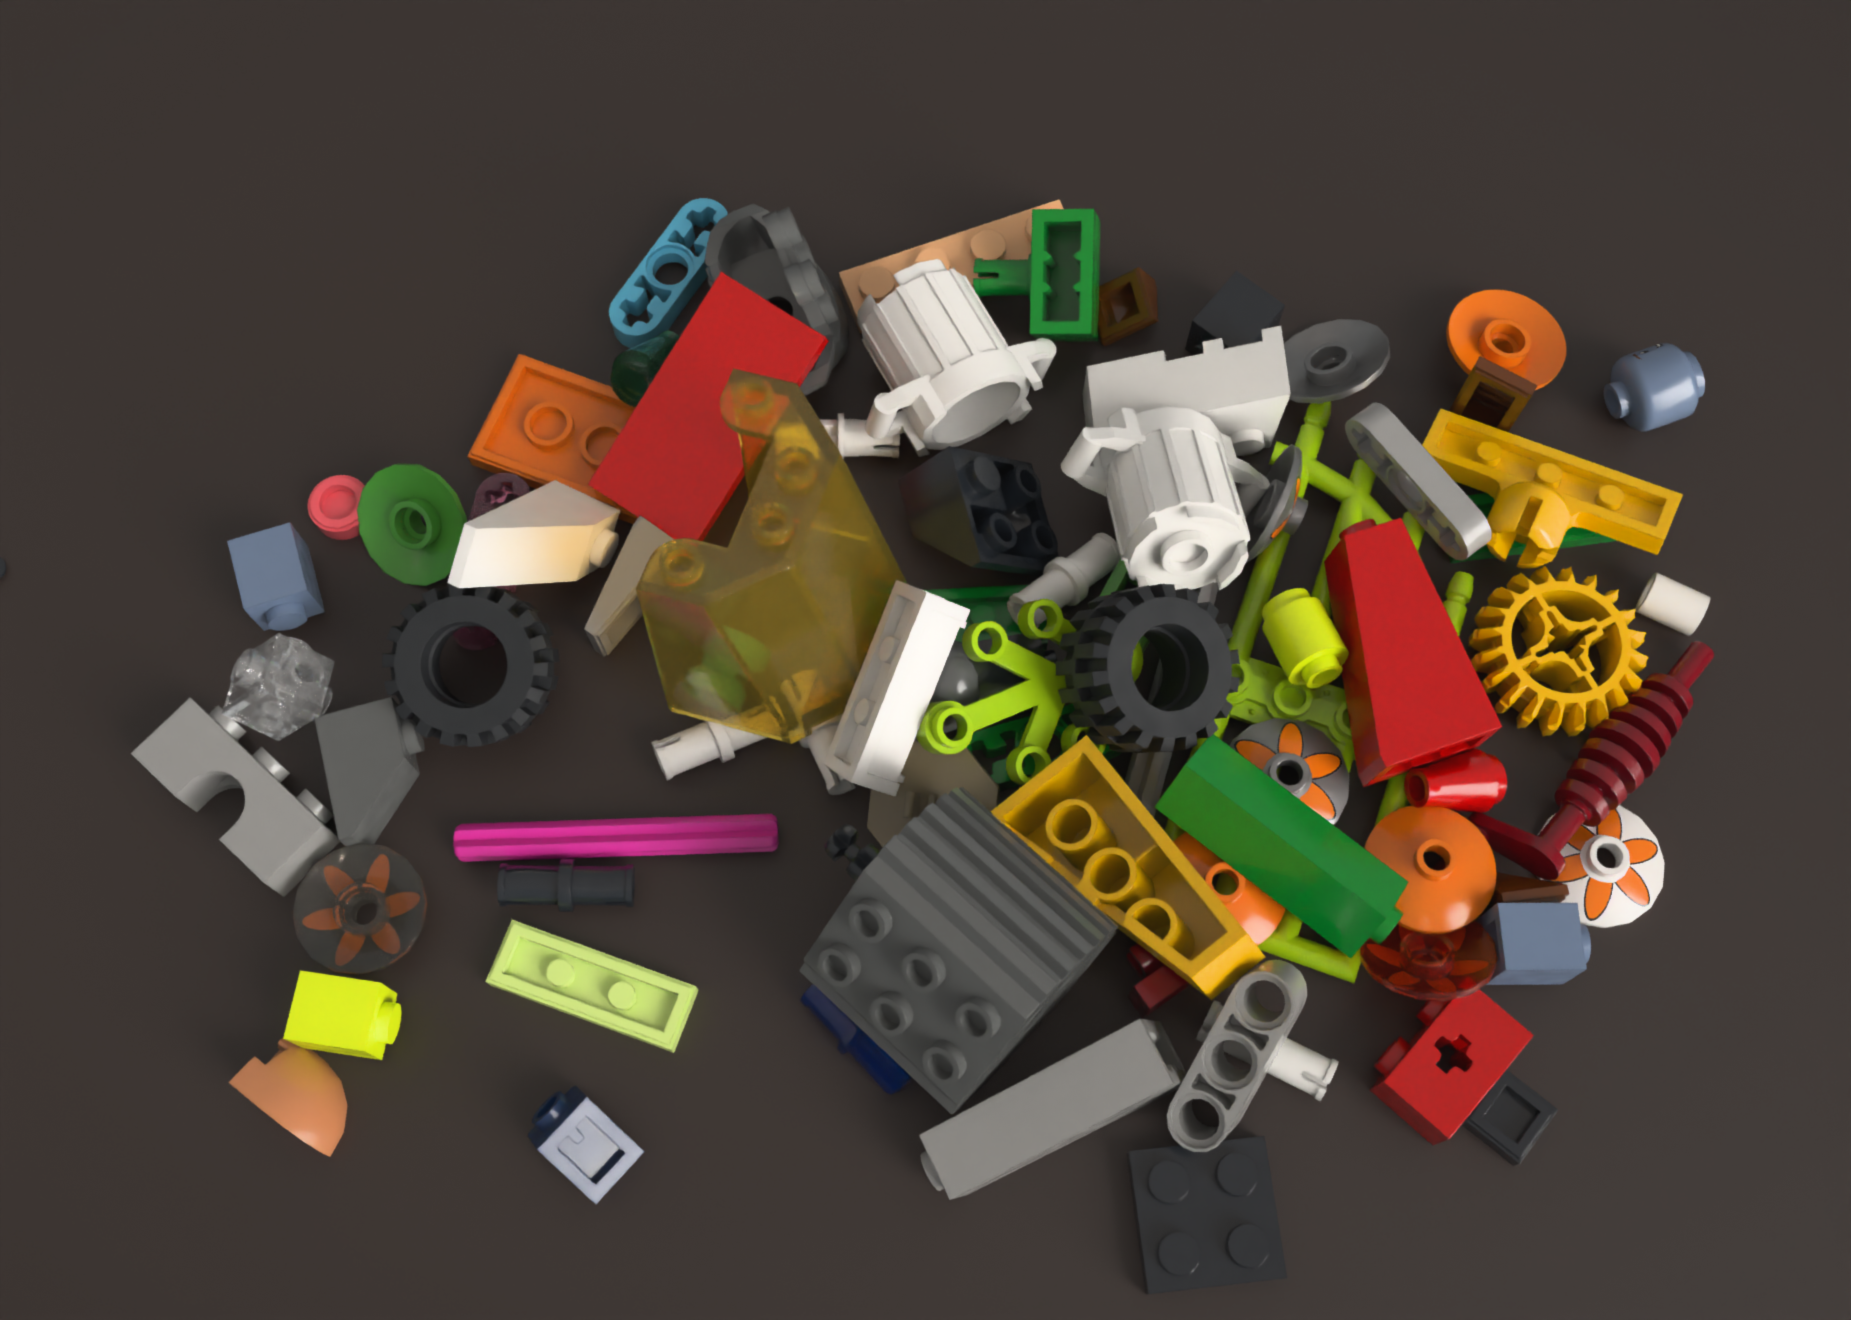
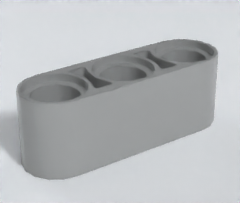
(1214, 1077)

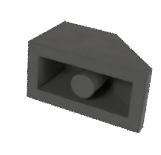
(367, 766)

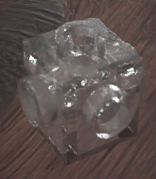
(279, 686)

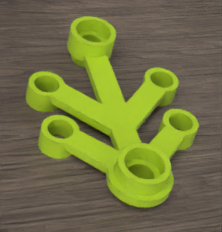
(1037, 691)

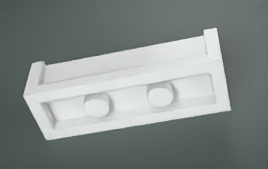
(894, 688)

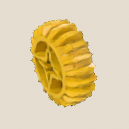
(1541, 609)

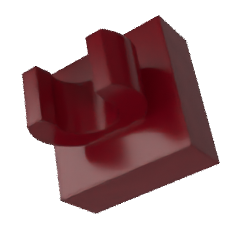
(1158, 981)

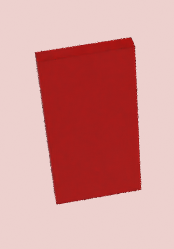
(675, 451)

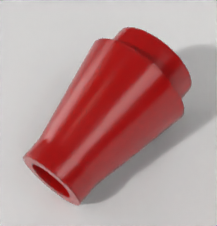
(1460, 783)

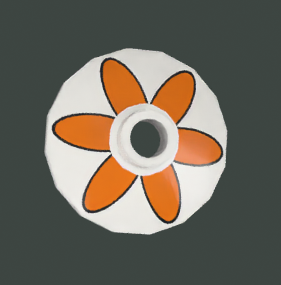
(1619, 893)

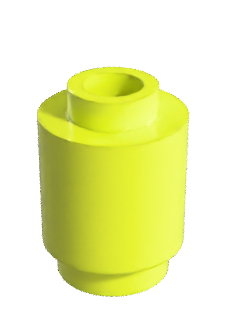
(1303, 638)

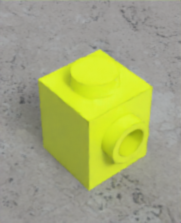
(343, 1015)

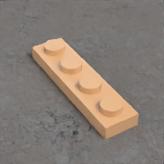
(995, 240)

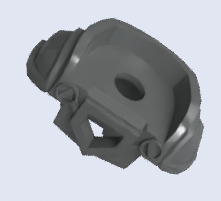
(776, 263)

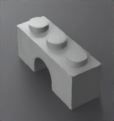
(277, 832)

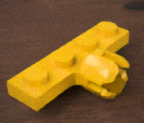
(1547, 491)

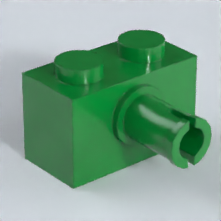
(1056, 277)

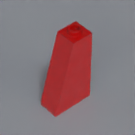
(1406, 668)

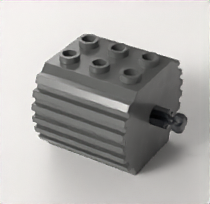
(953, 944)

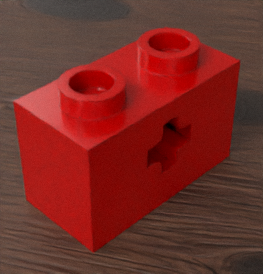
(1440, 1101)

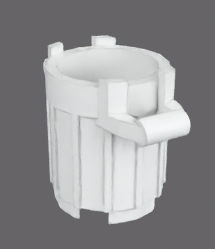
(945, 361)
(1170, 494)

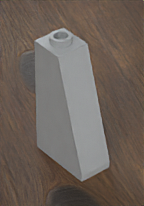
(1052, 1108)

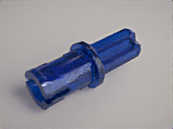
(852, 1039)

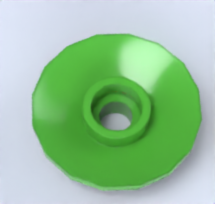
(393, 525)

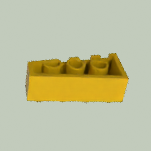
(1125, 863)

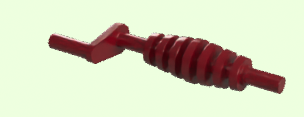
(1607, 769)

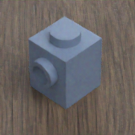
(276, 577)
(1537, 943)

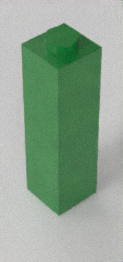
(1284, 847)

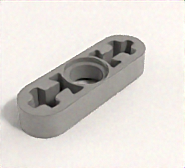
(1418, 481)

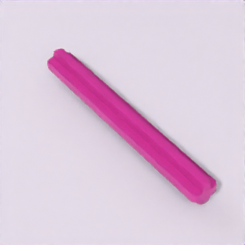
(616, 837)

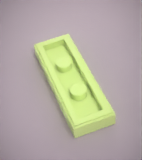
(592, 985)

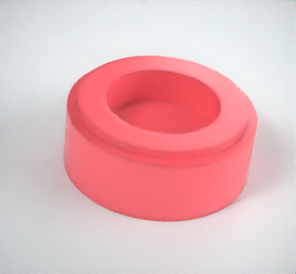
(335, 506)

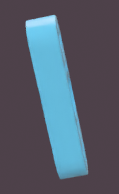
(667, 299)

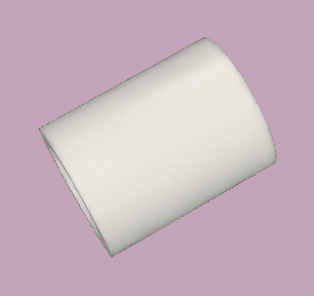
(1672, 604)

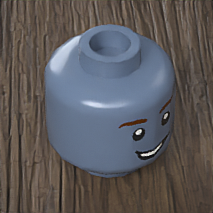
(1654, 387)

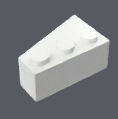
(1235, 387)

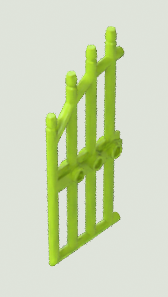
(1265, 689)

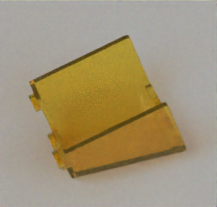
(788, 611)

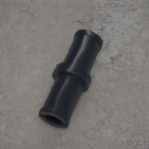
(566, 885)

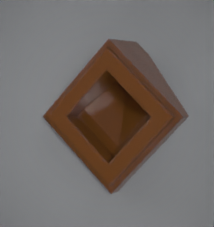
(1126, 305)
(1526, 890)

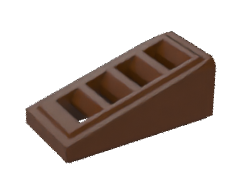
(1493, 395)

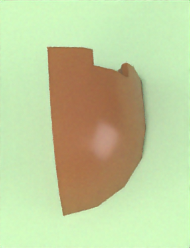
(297, 1093)

